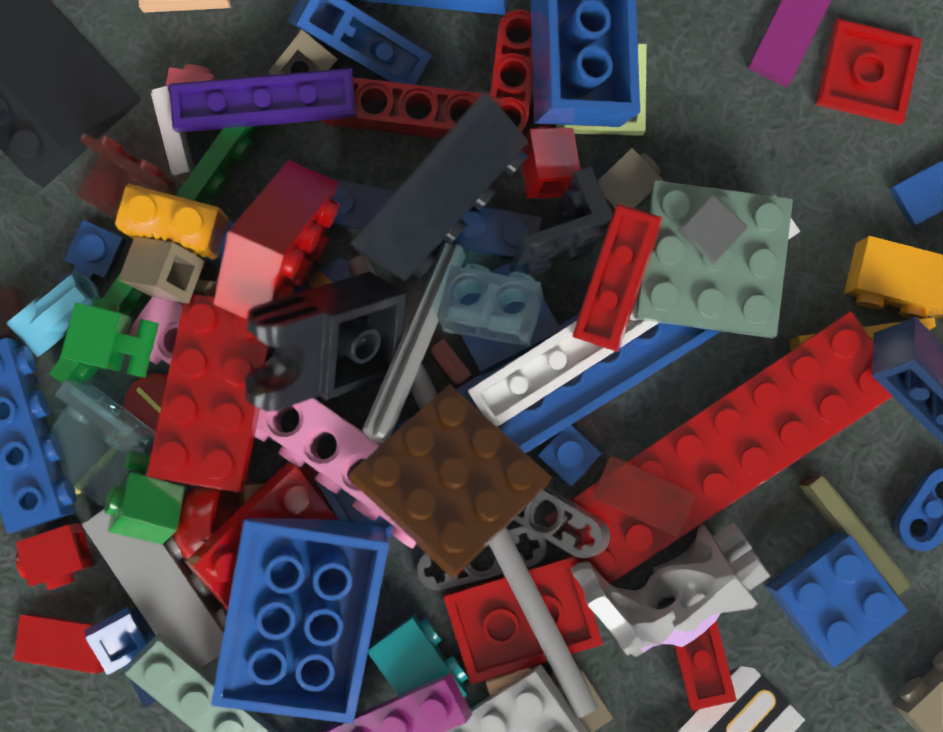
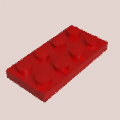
(204, 419)

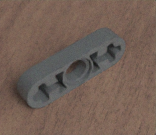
(570, 540)
(474, 574)

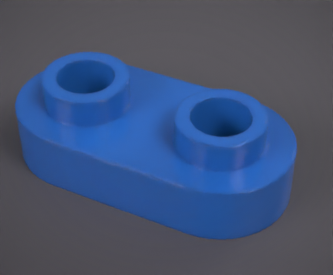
(926, 507)

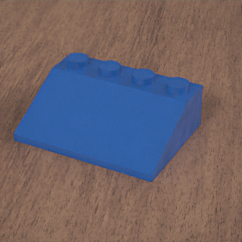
(300, 617)

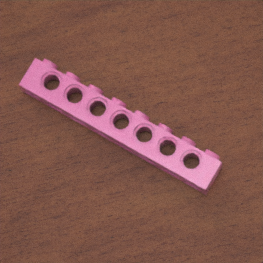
(301, 443)

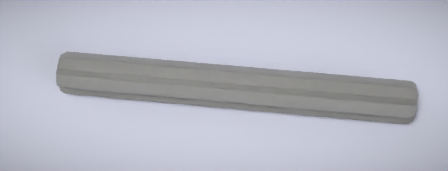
(411, 347)

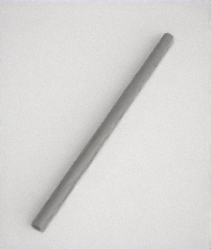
(516, 571)

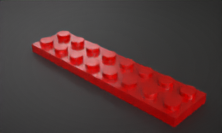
(745, 438)

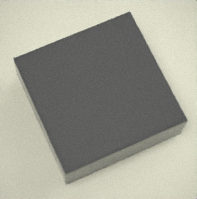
(713, 229)

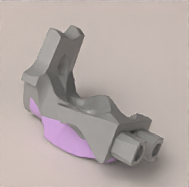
(700, 580)

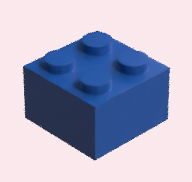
(836, 598)

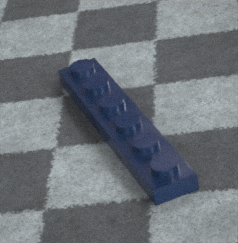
(487, 232)

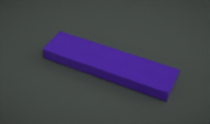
(262, 100)

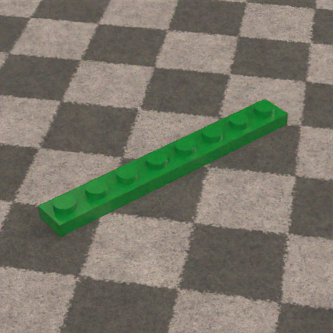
(205, 182)

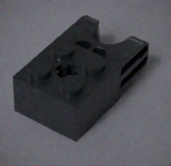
(325, 340)

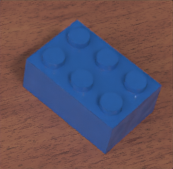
(585, 62)

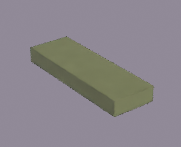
(846, 522)

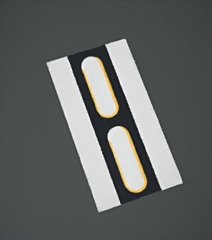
(756, 709)

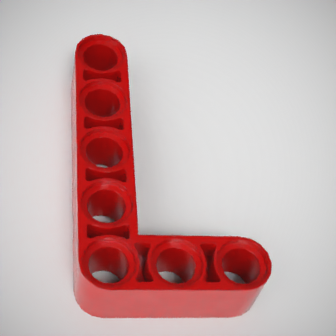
(445, 102)

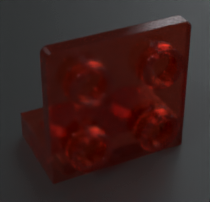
(113, 172)

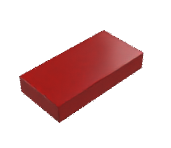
(55, 643)

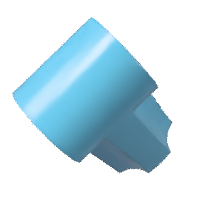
(48, 318)

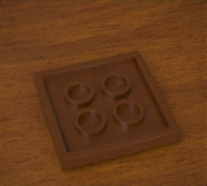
(450, 480)

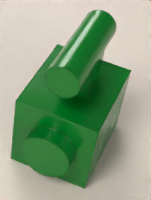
(101, 338)
(142, 504)

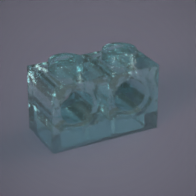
(486, 316)

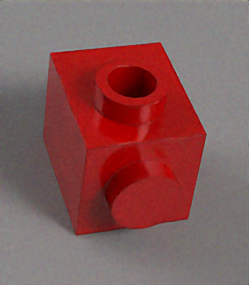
(550, 161)
(54, 556)

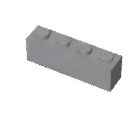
(163, 590)

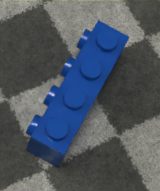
(30, 469)

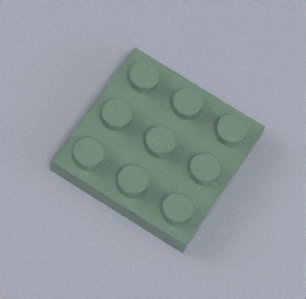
(738, 290)

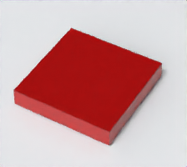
(868, 71)

